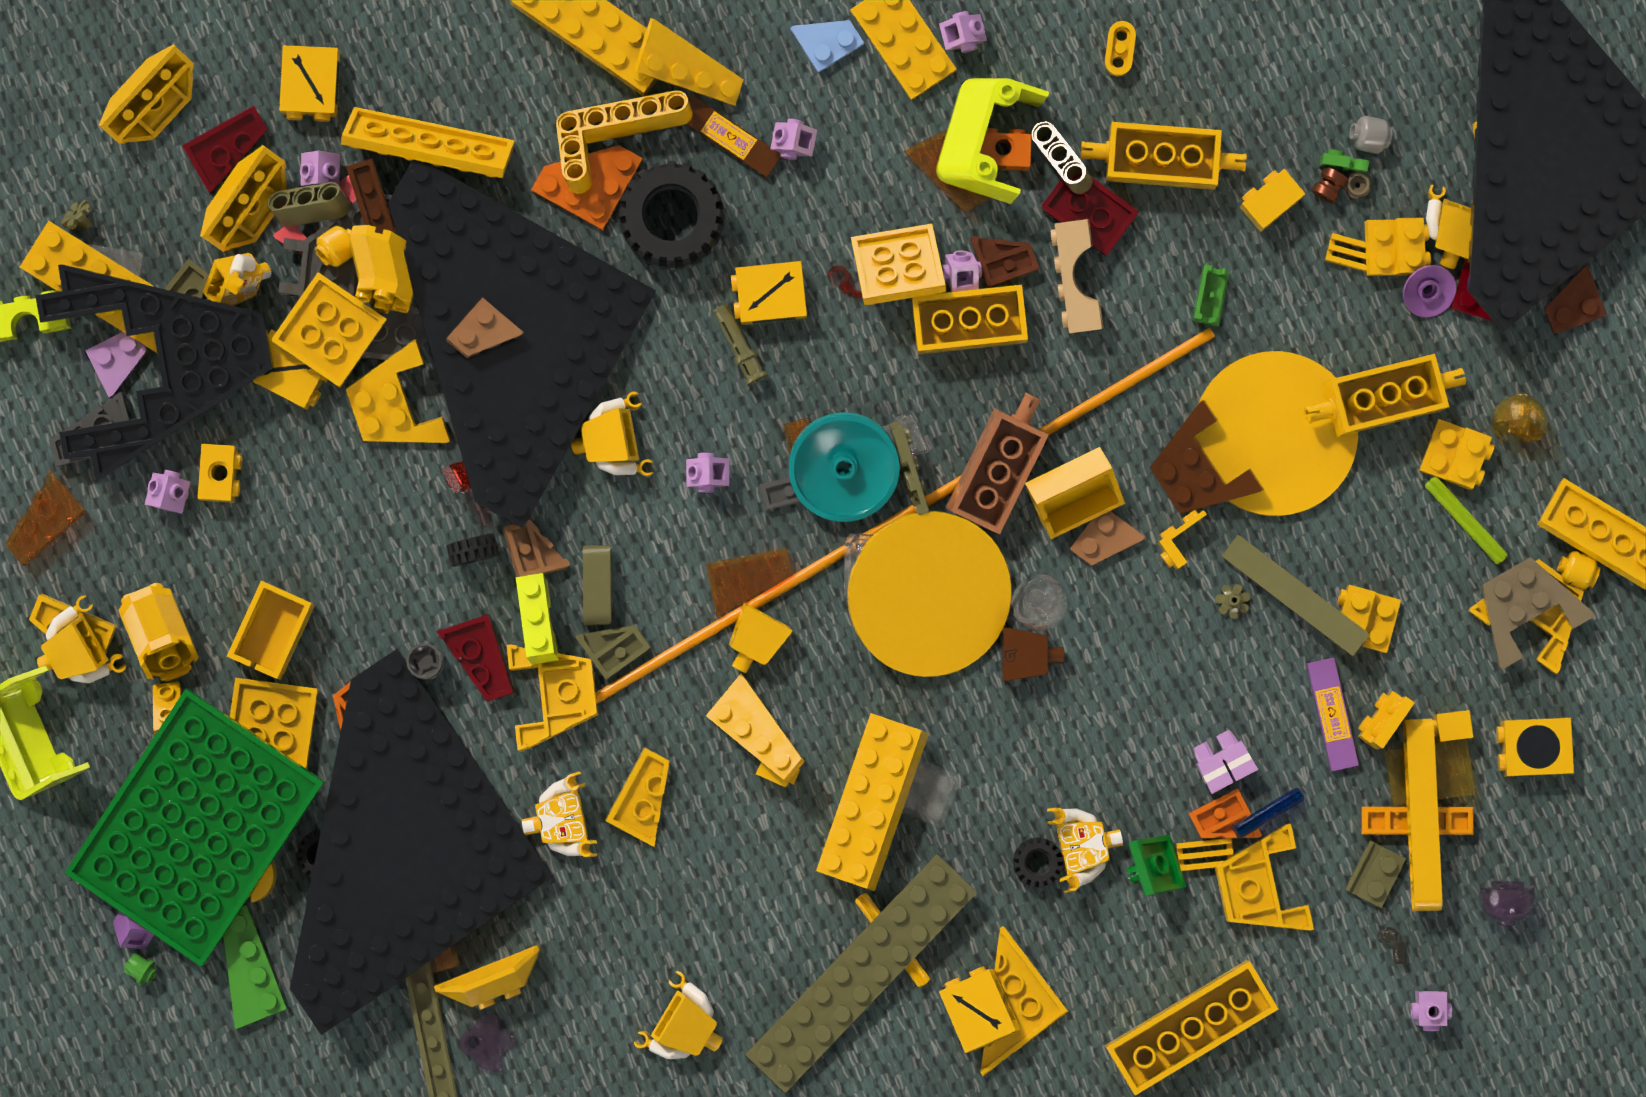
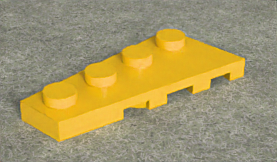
(679, 63)
(752, 726)

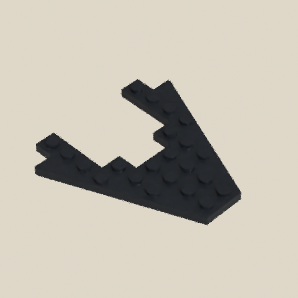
(202, 353)

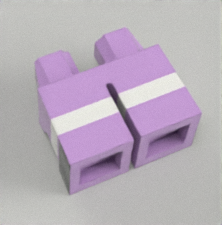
(1212, 766)

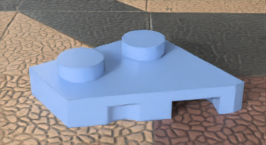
(827, 42)

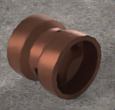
(1329, 185)

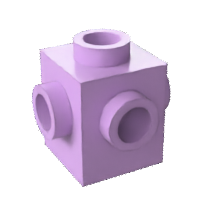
(963, 32)
(793, 139)
(319, 168)
(961, 271)
(707, 472)
(167, 491)
(1423, 1002)

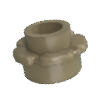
(1364, 182)

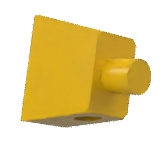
(756, 637)

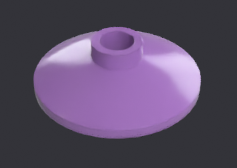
(1436, 297)

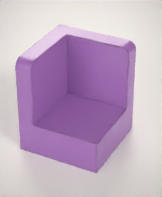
(131, 933)

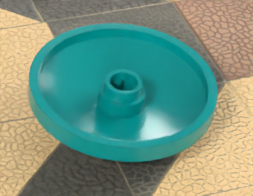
(844, 467)

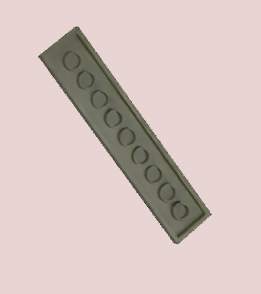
(861, 973)

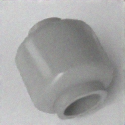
(1371, 134)

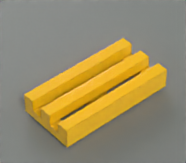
(1344, 262)
(1228, 851)

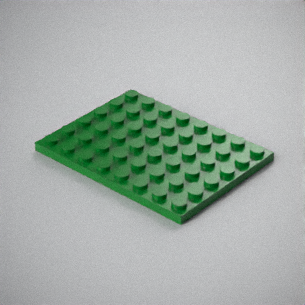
(194, 827)

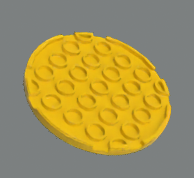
(1266, 430)
(929, 594)

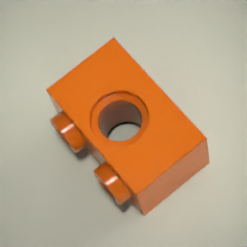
(1020, 146)

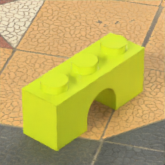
(22, 306)
(535, 617)

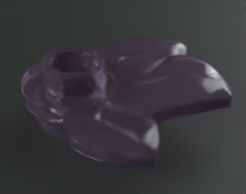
(491, 1042)

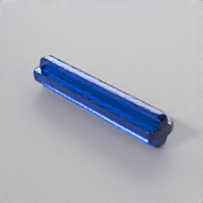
(1268, 813)

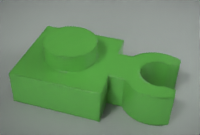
(1336, 160)

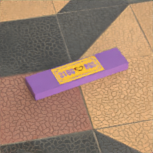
(1332, 714)

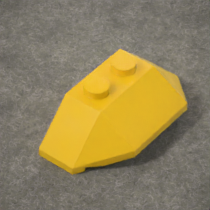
(150, 97)
(241, 205)
(493, 980)

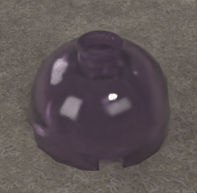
(1507, 901)

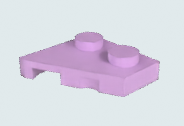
(116, 360)

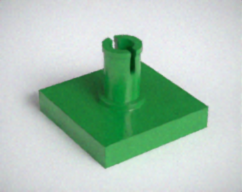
(1156, 865)

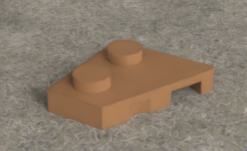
(482, 330)
(1105, 538)
(531, 551)

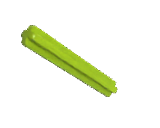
(1466, 520)

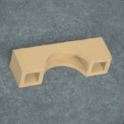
(1081, 311)

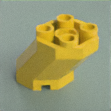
(381, 269)
(158, 632)

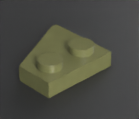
(613, 648)

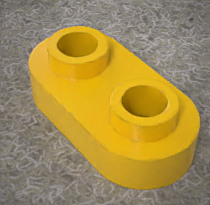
(1120, 49)

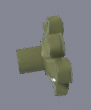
(77, 216)
(1228, 605)

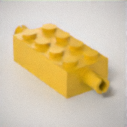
(1163, 155)
(1385, 395)

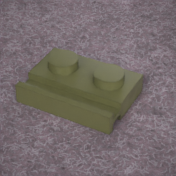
(1375, 874)

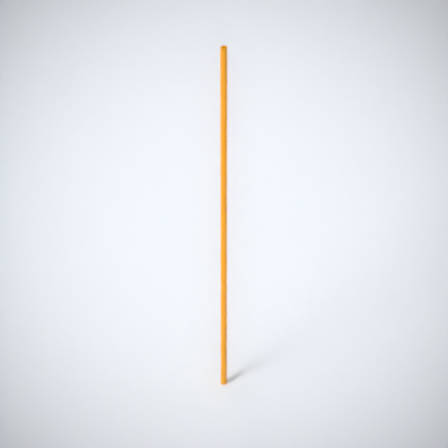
(931, 499)

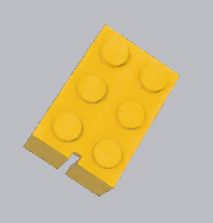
(1075, 493)
(271, 630)

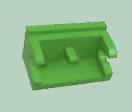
(1210, 295)

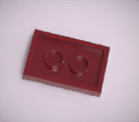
(1106, 212)

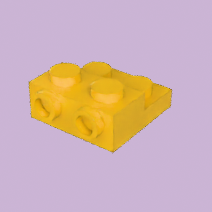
(1396, 246)
(1457, 454)
(1372, 613)
(1385, 720)

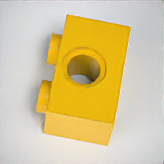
(211, 458)

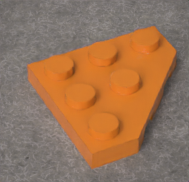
(610, 174)

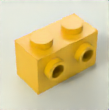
(1272, 199)

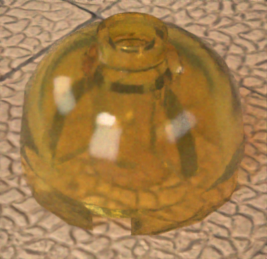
(1520, 417)

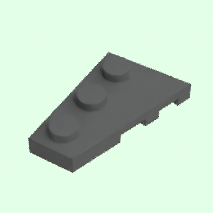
(110, 412)

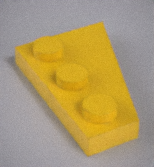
(641, 798)

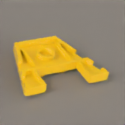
(383, 406)
(1550, 621)
(566, 695)
(1250, 888)

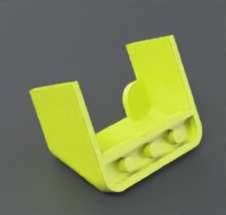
(960, 156)
(24, 745)

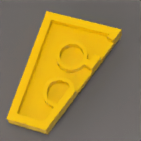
(48, 608)

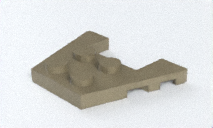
(1521, 596)

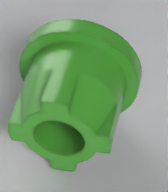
(140, 969)

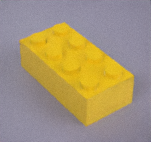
(969, 319)

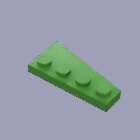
(250, 973)

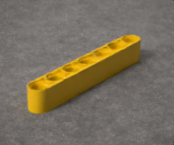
(1422, 815)

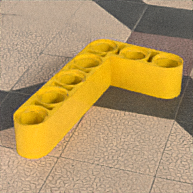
(613, 127)

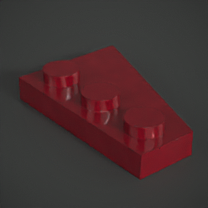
(224, 146)
(479, 652)

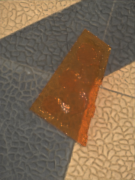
(926, 157)
(47, 518)
(745, 576)

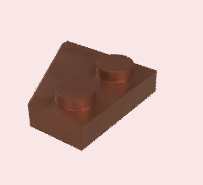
(1003, 259)
(1575, 303)

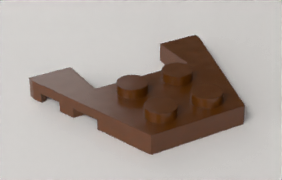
(1189, 473)

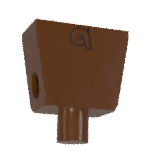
(1027, 654)

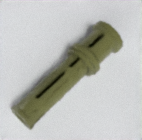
(744, 355)

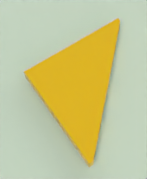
(1028, 996)

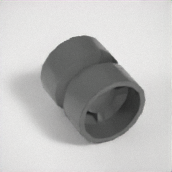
(425, 661)

